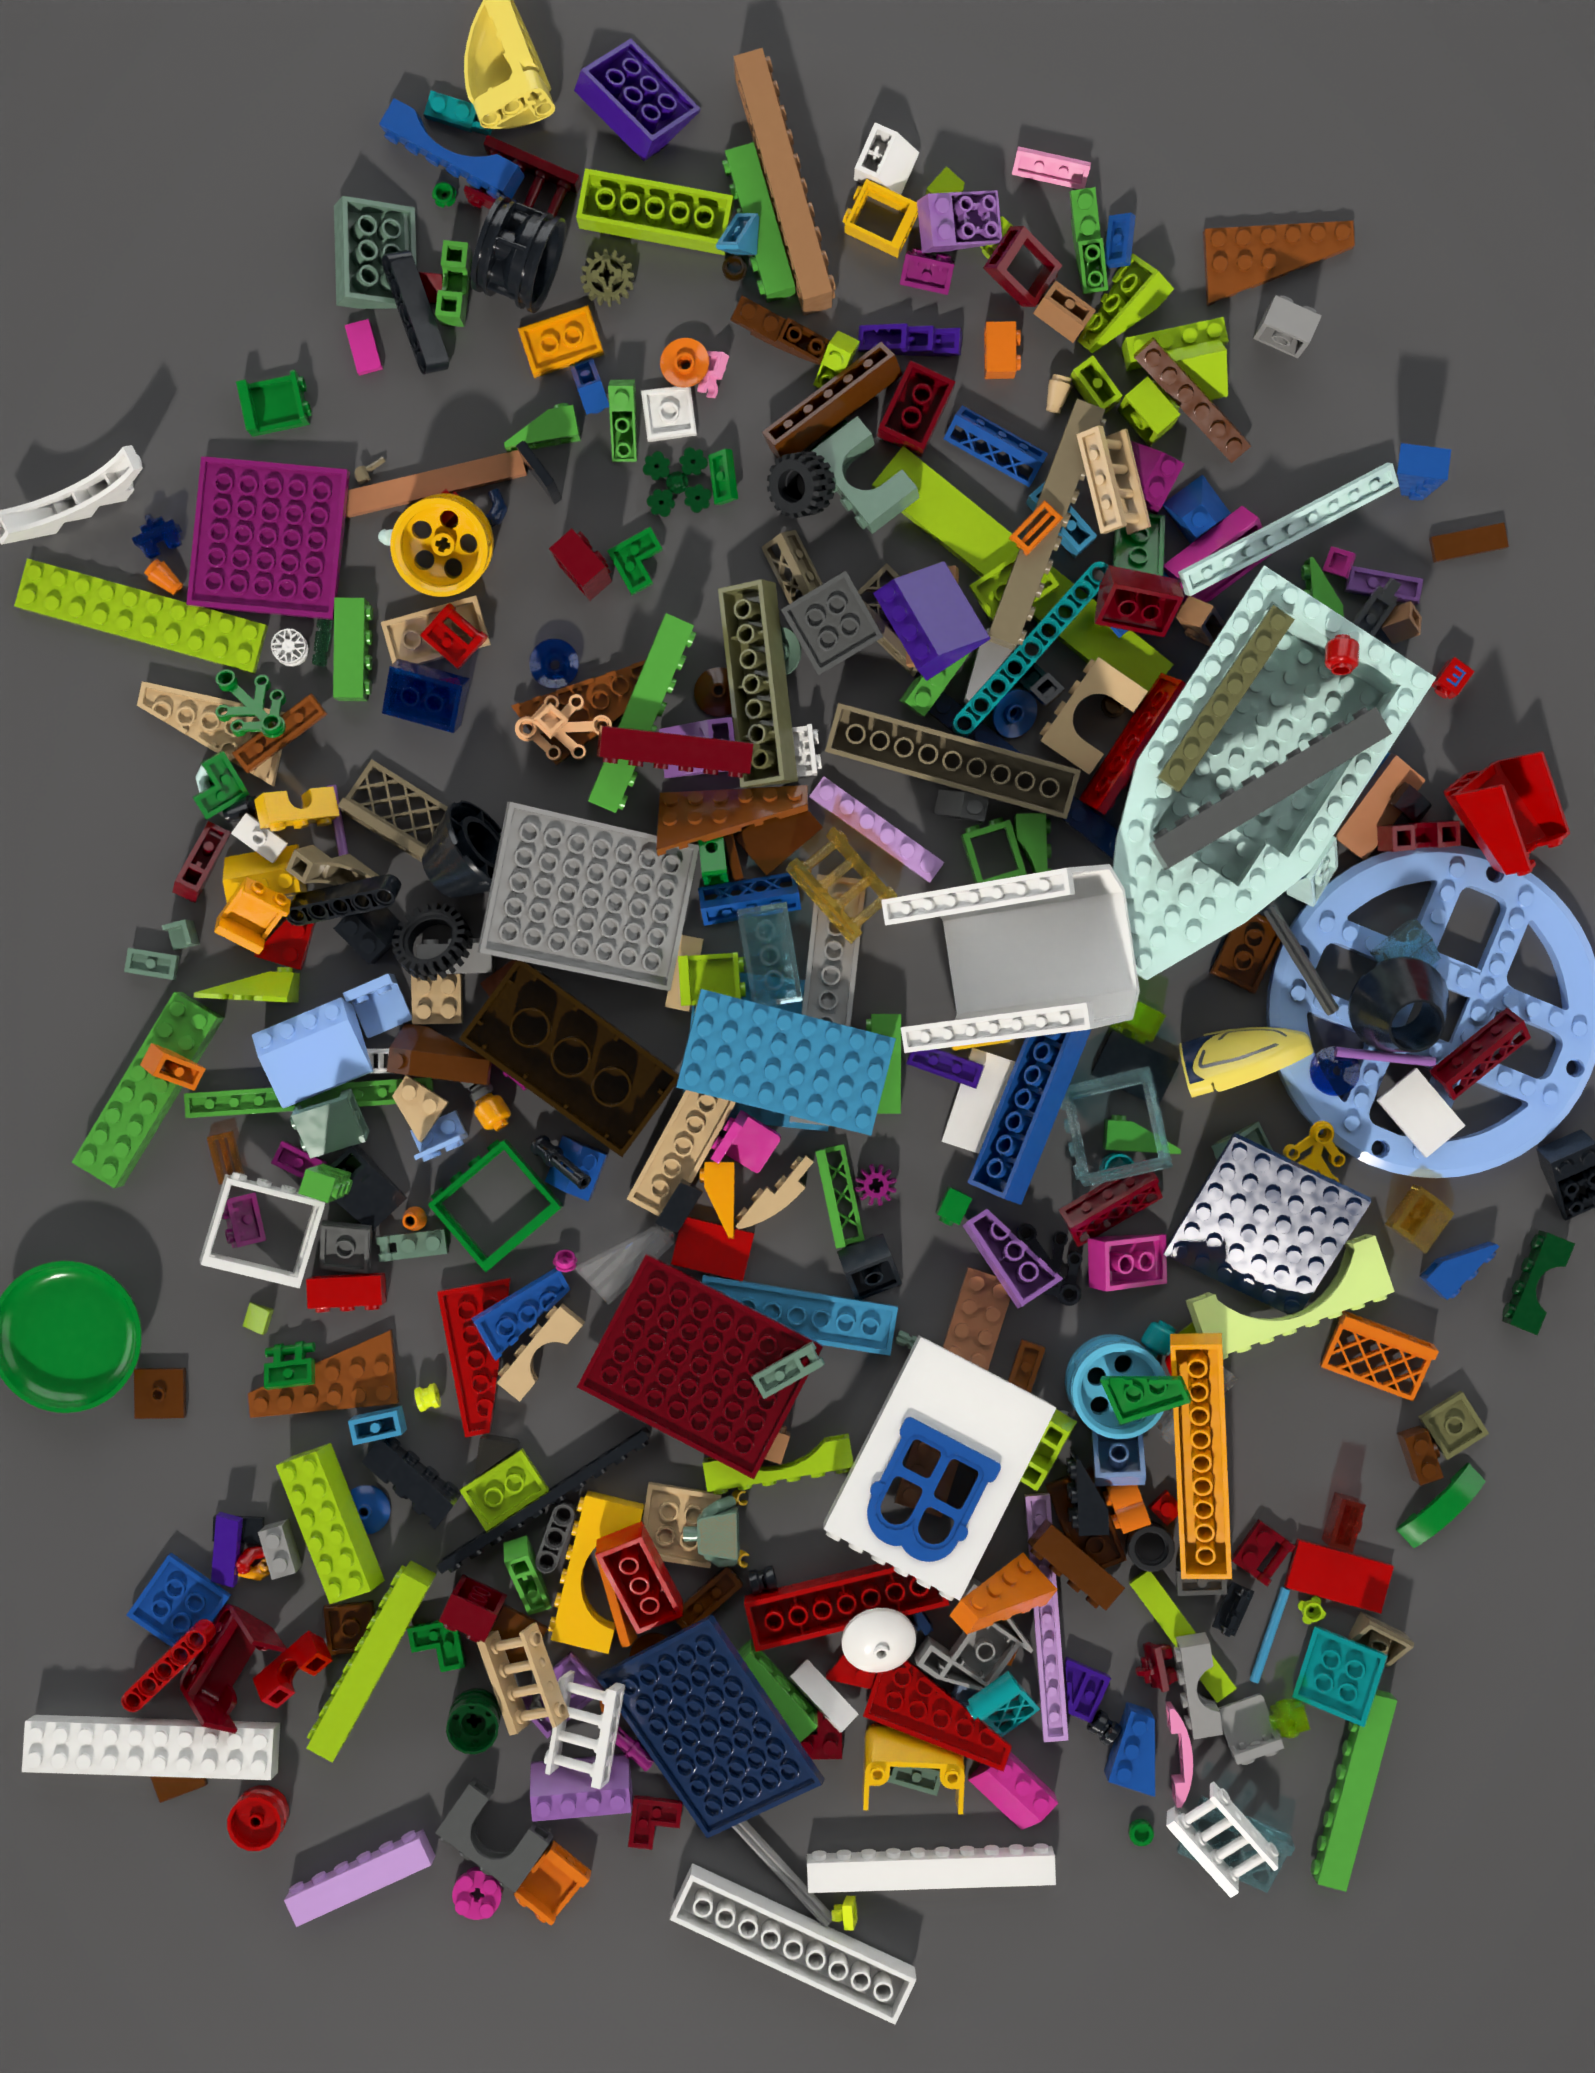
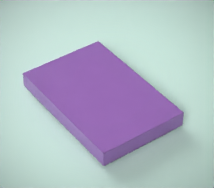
(581, 1676)

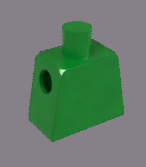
(714, 864)

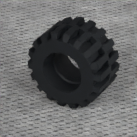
(816, 479)

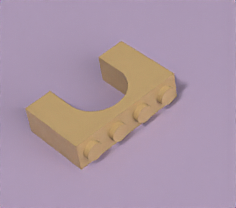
(1099, 679)

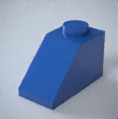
(589, 386)

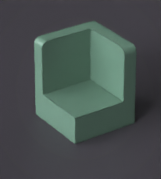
(182, 934)

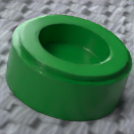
(1141, 1832)

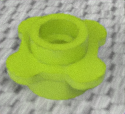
(1316, 1615)

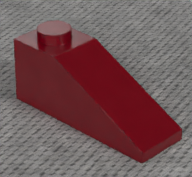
(201, 862)

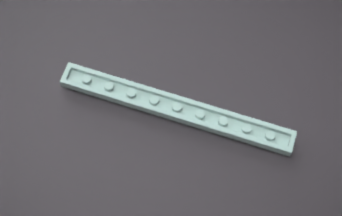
(1288, 529)

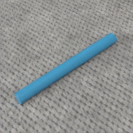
(1269, 1634)

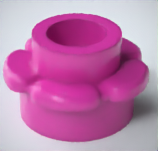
(565, 1261)

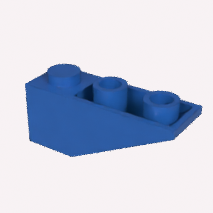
(1453, 1270)

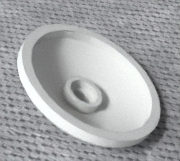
(877, 1631)

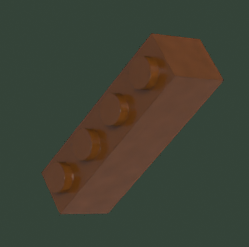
(1076, 1565)

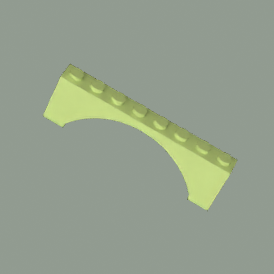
(1357, 1281)

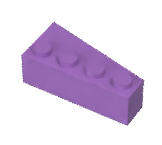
(1012, 1262)

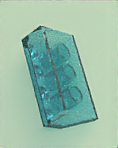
(769, 955)

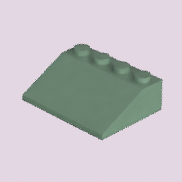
(362, 236)

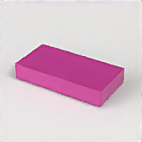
(363, 347)

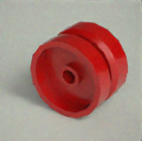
(258, 1818)

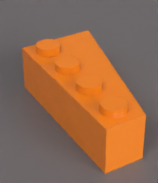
(1006, 1593)

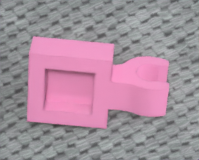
(716, 369)

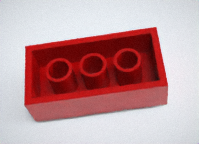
(639, 1577)

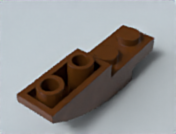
(780, 332)

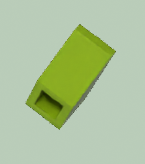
(836, 358)

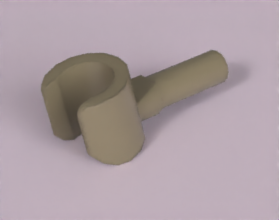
(361, 472)

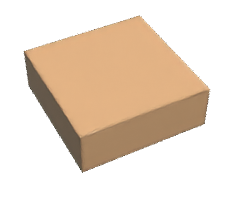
(550, 720)

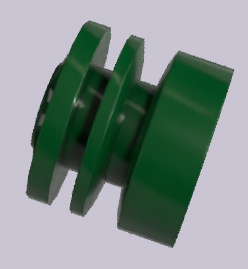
(464, 1731)

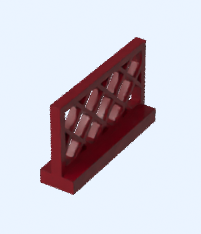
(1100, 1201)

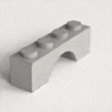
(1195, 1658)

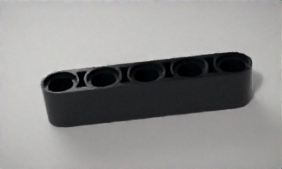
(415, 311)
(344, 899)

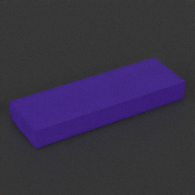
(947, 1066)
(226, 1549)

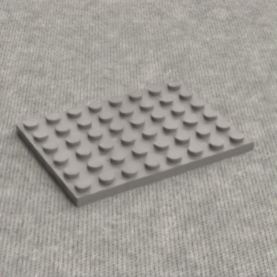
(587, 898)

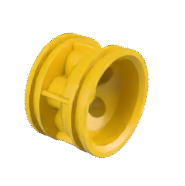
(406, 545)

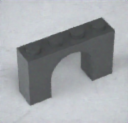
(506, 1866)

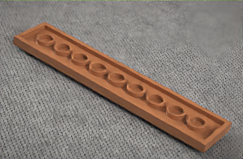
(973, 1337)

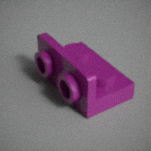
(927, 271)
(243, 1221)

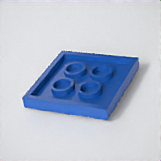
(177, 1600)

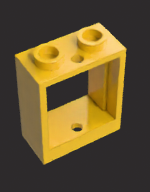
(891, 199)

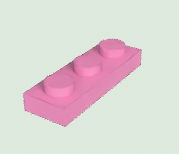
(1051, 168)

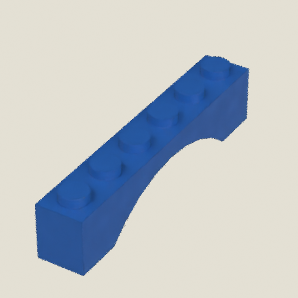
(490, 172)

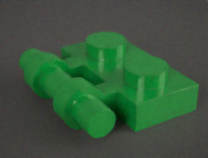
(292, 1372)

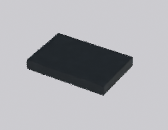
(539, 472)
(1125, 1054)

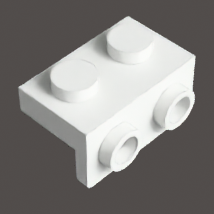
(806, 759)

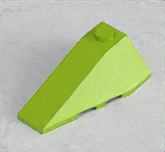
(1133, 296)
(268, 986)

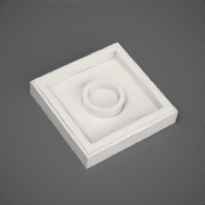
(668, 413)

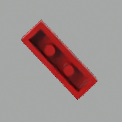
(346, 1291)

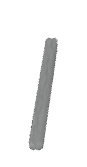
(784, 1872)

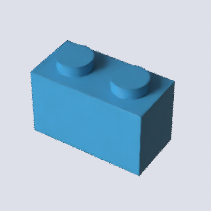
(377, 1425)

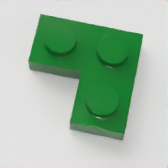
(629, 558)
(226, 786)
(447, 1644)

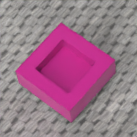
(1339, 562)

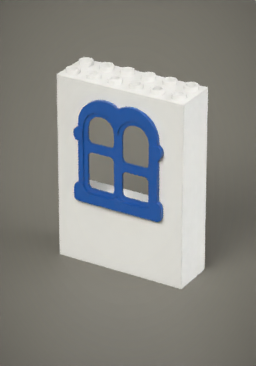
(966, 1418)

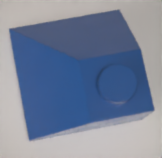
(1196, 509)

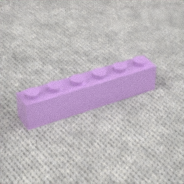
(359, 1877)

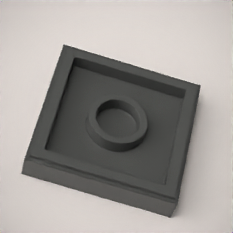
(345, 1247)

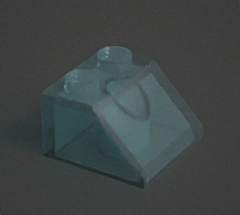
(1408, 941)

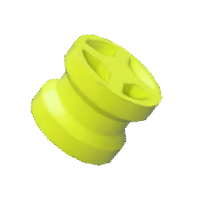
(427, 1397)

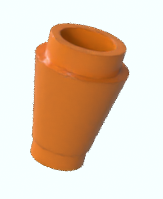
(162, 575)
(419, 1216)

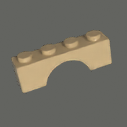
(521, 1376)

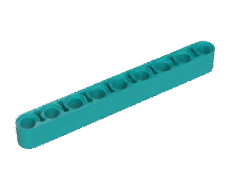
(1024, 660)

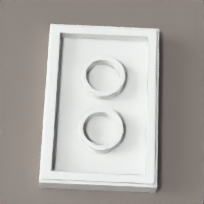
(1420, 1112)

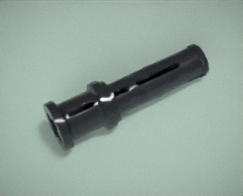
(578, 1177)

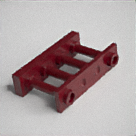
(541, 170)

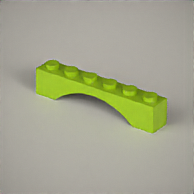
(829, 1455)

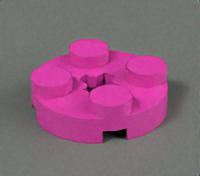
(465, 1902)

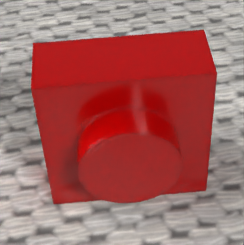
(1165, 1507)

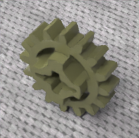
(616, 279)

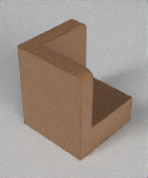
(1402, 623)

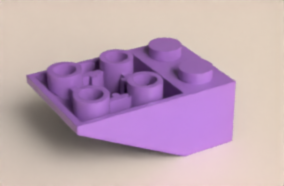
(959, 220)
(713, 728)

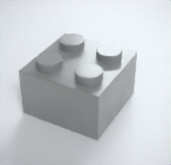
(1287, 326)

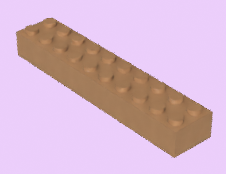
(784, 181)

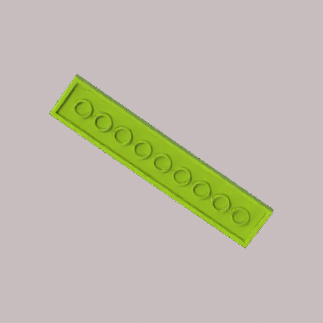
(141, 616)

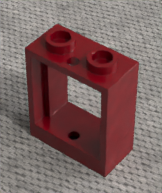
(1004, 255)

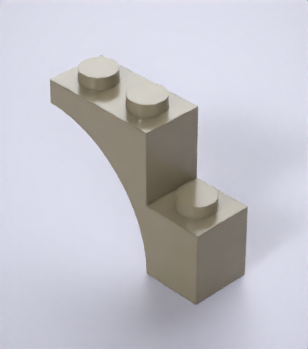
(314, 866)

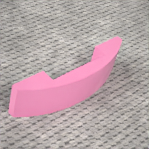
(1180, 1782)

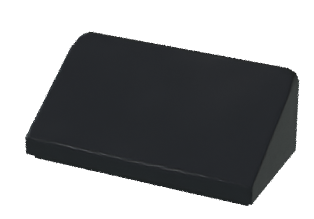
(679, 1206)

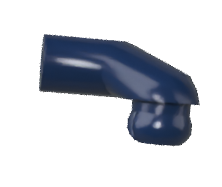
(498, 509)

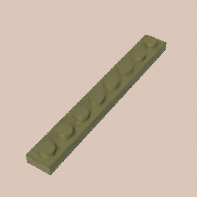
(1225, 698)

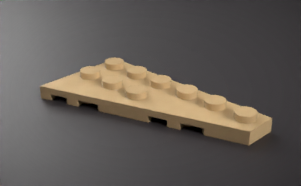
(196, 717)

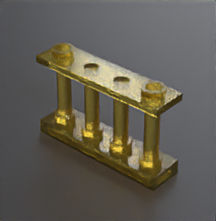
(818, 889)

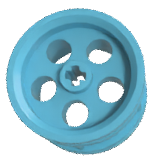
(1102, 1353)

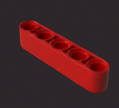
(161, 1672)

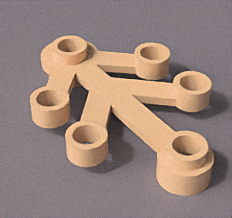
(567, 711)

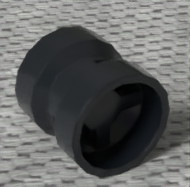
(757, 1581)
(1104, 1727)

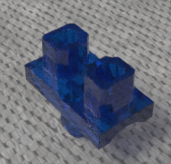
(156, 531)

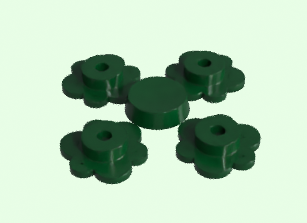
(677, 482)

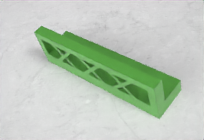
(830, 1196)

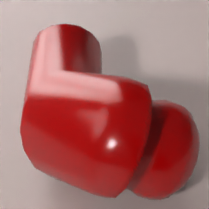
(247, 1558)

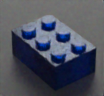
(425, 695)

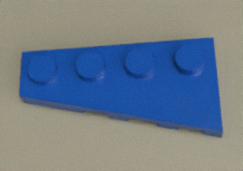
(510, 1317)

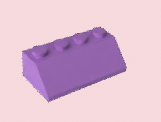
(570, 1795)

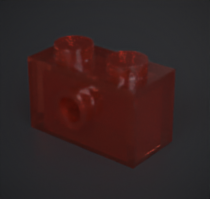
(1343, 1522)

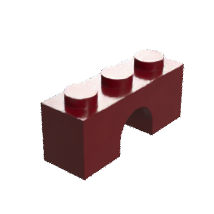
(1418, 835)

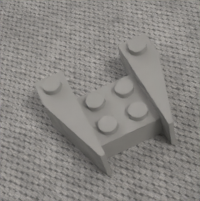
(976, 1656)

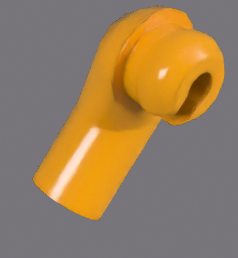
(257, 1572)

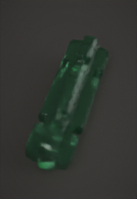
(322, 641)

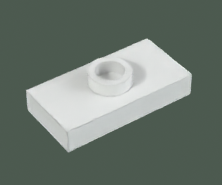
(260, 840)

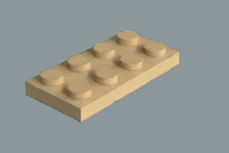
(404, 632)

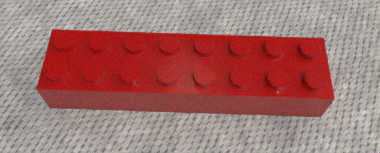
(830, 1602)

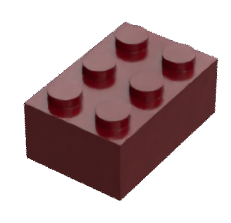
(916, 408)
(581, 564)
(472, 1609)

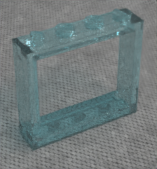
(1105, 1084)

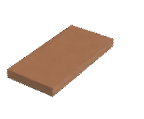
(1373, 808)

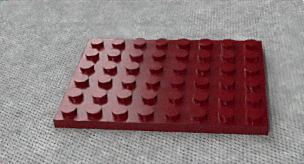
(687, 1364)

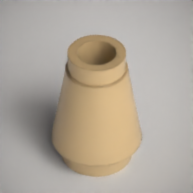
(1058, 392)

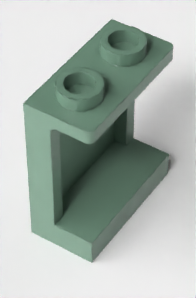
(330, 1125)

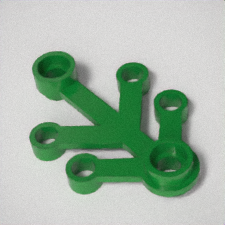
(251, 707)

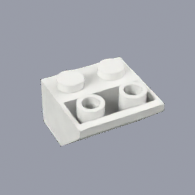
(886, 159)

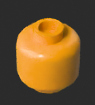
(492, 1112)

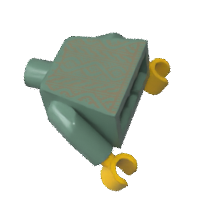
(719, 1532)

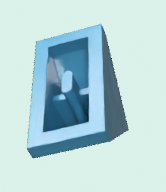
(740, 235)

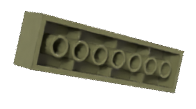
(758, 681)

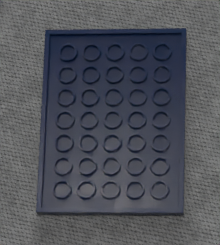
(711, 1727)

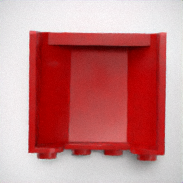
(1510, 810)

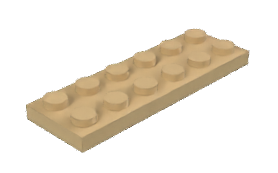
(680, 1149)

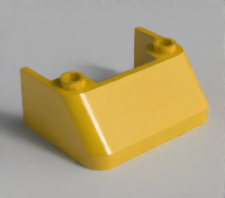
(892, 1748)

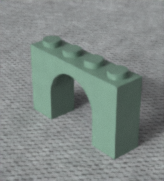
(872, 506)

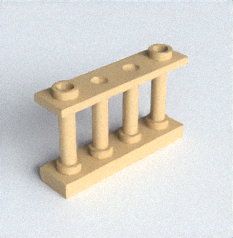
(1113, 480)
(505, 1685)

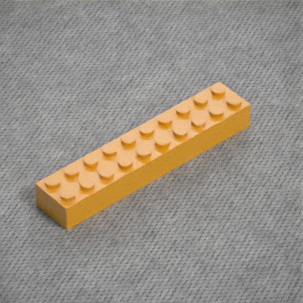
(1201, 1457)

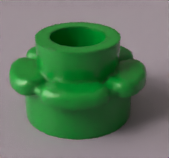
(439, 190)

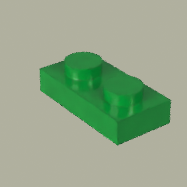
(723, 476)

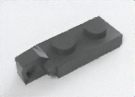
(1377, 607)

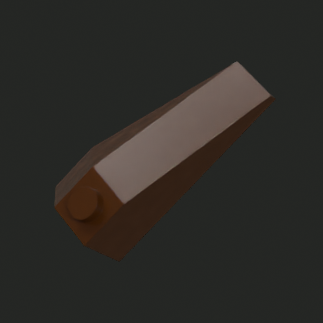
(429, 1054)

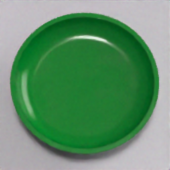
(67, 1336)

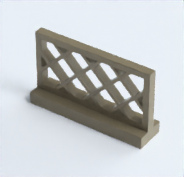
(890, 640)
(380, 825)

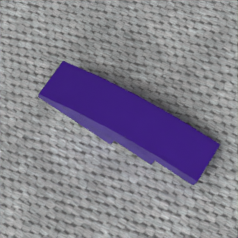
(911, 339)

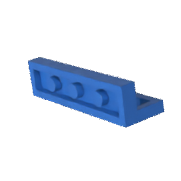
(999, 438)
(725, 905)

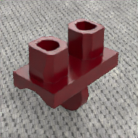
(1154, 1668)

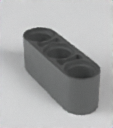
(551, 1546)

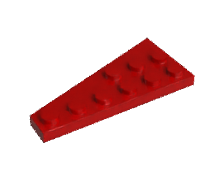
(471, 1361)
(921, 1708)

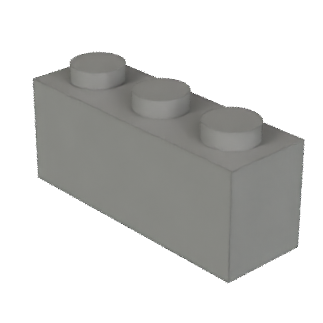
(474, 964)

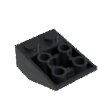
(1570, 1172)
(372, 1192)
(1088, 1510)

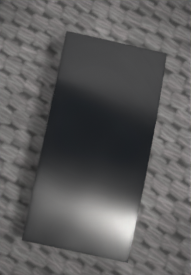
(1411, 803)

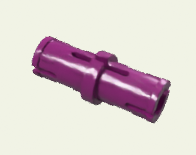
(633, 1750)

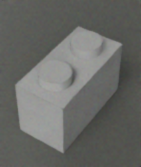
(280, 1549)

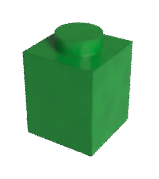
(953, 1206)

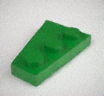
(1144, 1395)

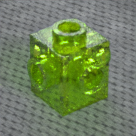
(1289, 1718)

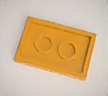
(561, 341)

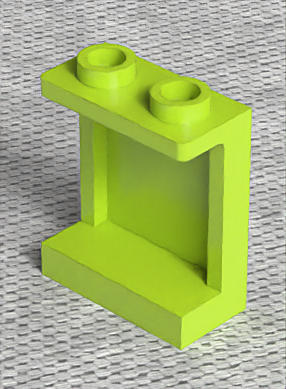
(710, 972)

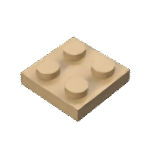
(437, 1000)

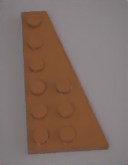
(1258, 254)
(601, 695)
(717, 813)
(345, 1380)

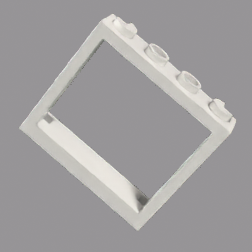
(253, 1269)

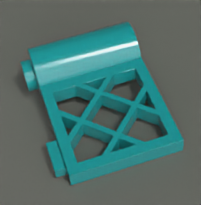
(998, 1697)

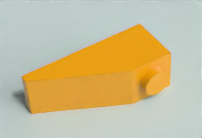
(720, 1187)

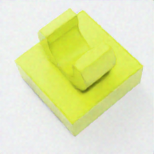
(846, 1912)

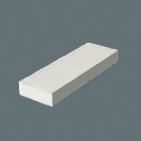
(823, 1695)

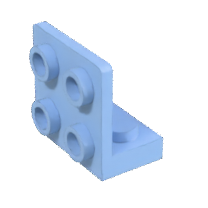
(379, 1005)
(446, 1133)

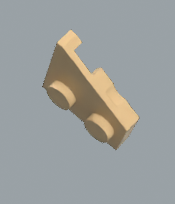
(419, 1106)

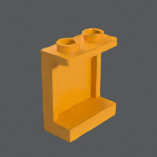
(251, 915)

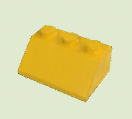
(260, 869)

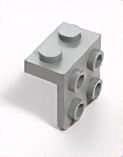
(1249, 1729)

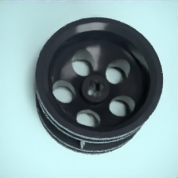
(518, 253)

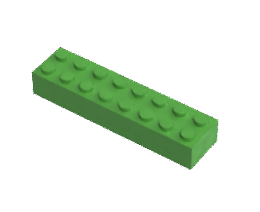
(644, 706)
(143, 1099)

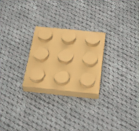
(667, 1512)

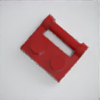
(449, 643)

